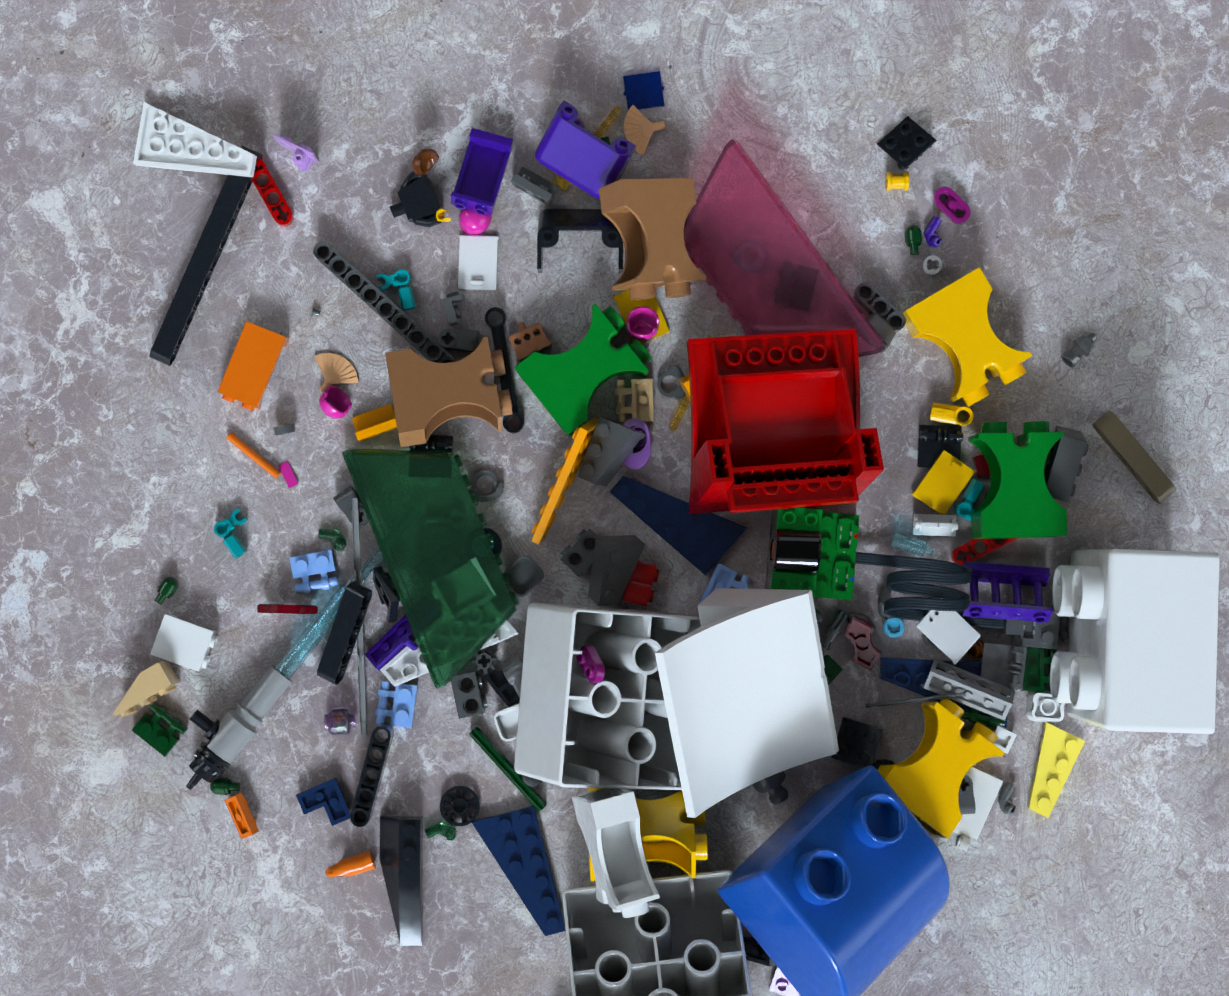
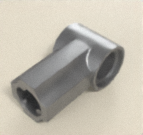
(513, 674)

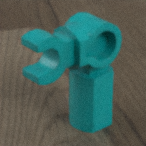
(402, 279)
(972, 493)
(225, 527)

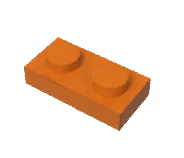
(241, 815)

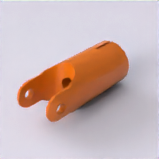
(352, 865)

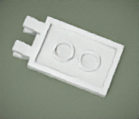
(985, 792)

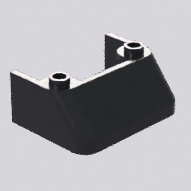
(556, 220)

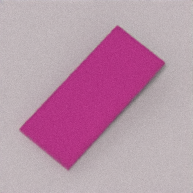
(288, 474)

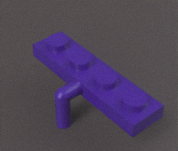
(392, 643)

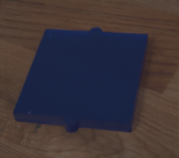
(644, 90)

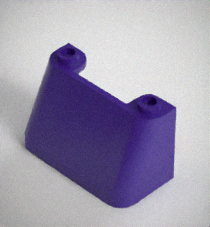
(580, 154)

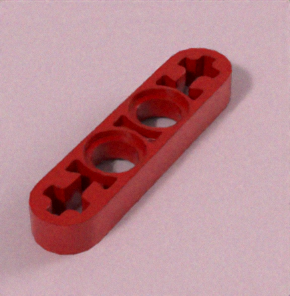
(270, 187)
(990, 544)

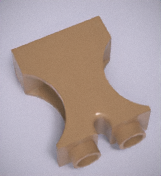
(651, 225)
(434, 392)

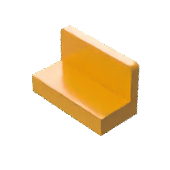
(375, 422)

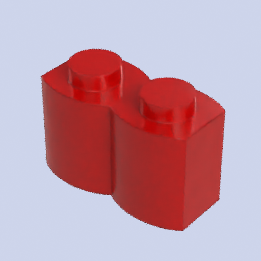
(639, 586)

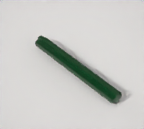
(507, 768)

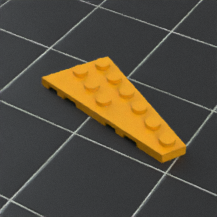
(566, 475)

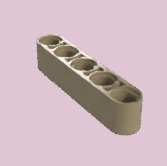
(1134, 457)

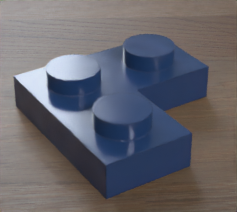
(327, 795)

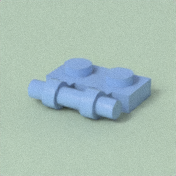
(313, 564)
(724, 578)
(403, 704)

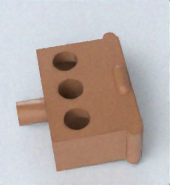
(535, 344)

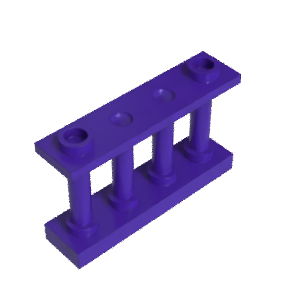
(1012, 575)

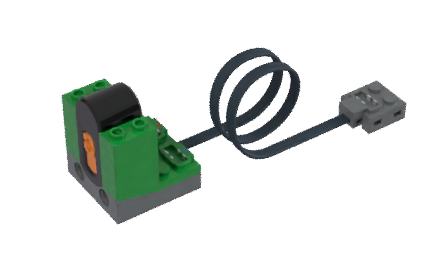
(820, 555)

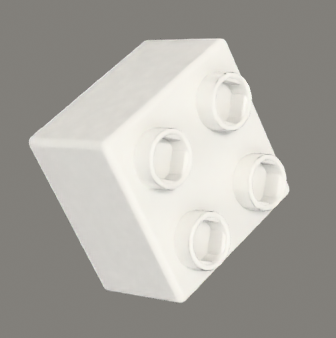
(1138, 639)

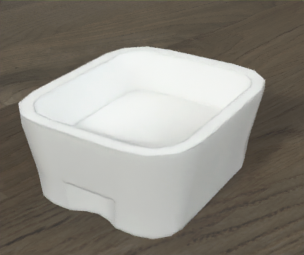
(1043, 708)
(507, 722)

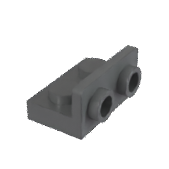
(534, 185)

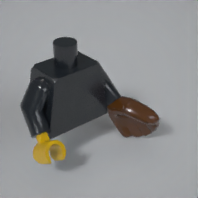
(417, 194)

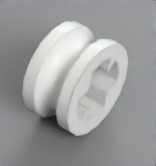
(932, 258)

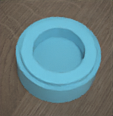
(893, 627)

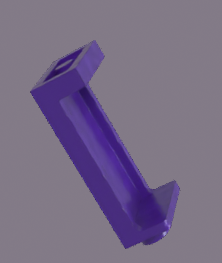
(482, 172)

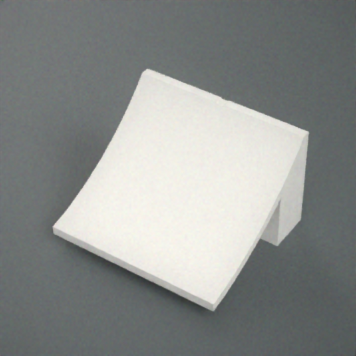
(746, 692)

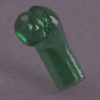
(334, 536)
(443, 829)

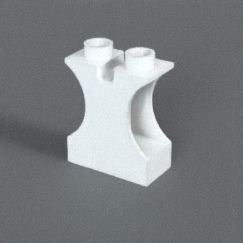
(613, 838)

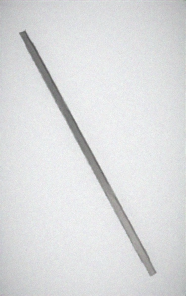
(360, 640)

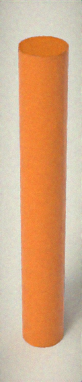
(253, 455)

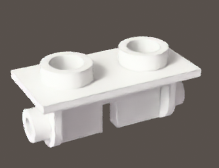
(934, 525)

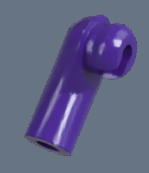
(931, 234)

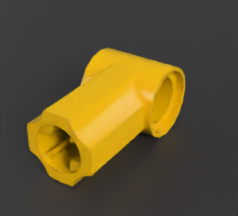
(948, 414)

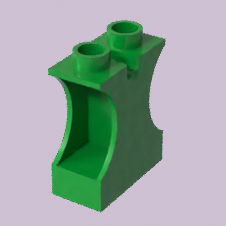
(571, 378)
(1017, 495)

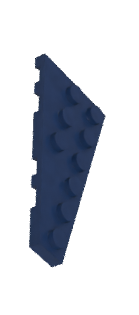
(697, 537)
(914, 672)
(520, 852)

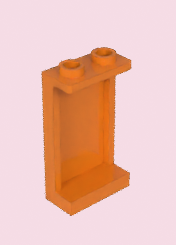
(251, 365)

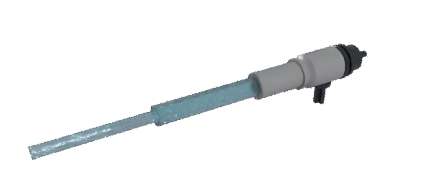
(238, 726)

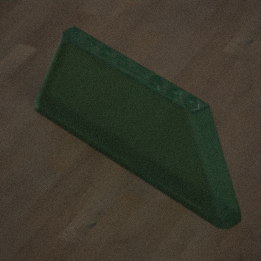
(434, 552)

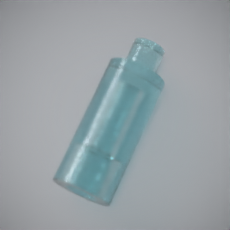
(910, 544)

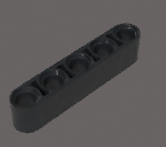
(344, 632)
(366, 783)

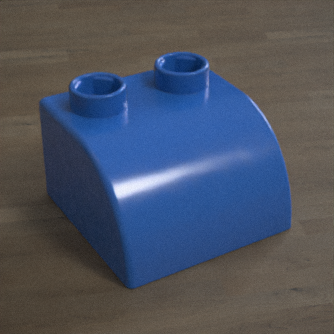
(840, 886)

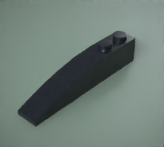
(402, 870)

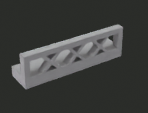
(983, 699)

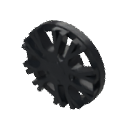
(459, 806)

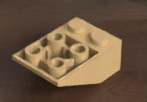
(149, 683)

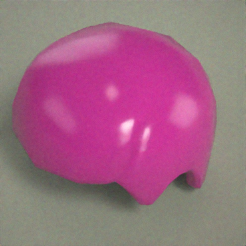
(472, 222)
(642, 323)
(334, 402)

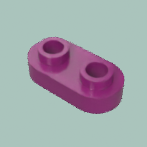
(952, 204)
(591, 664)

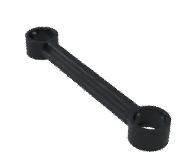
(505, 380)

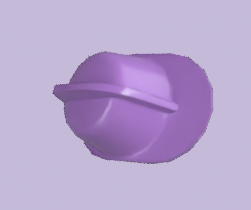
(643, 448)

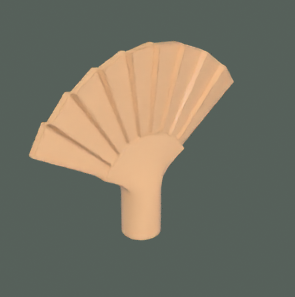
(639, 129)
(335, 370)

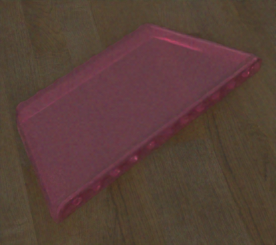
(765, 259)

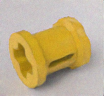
(897, 181)

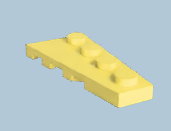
(1053, 767)

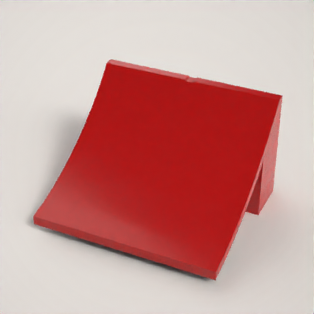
(778, 422)

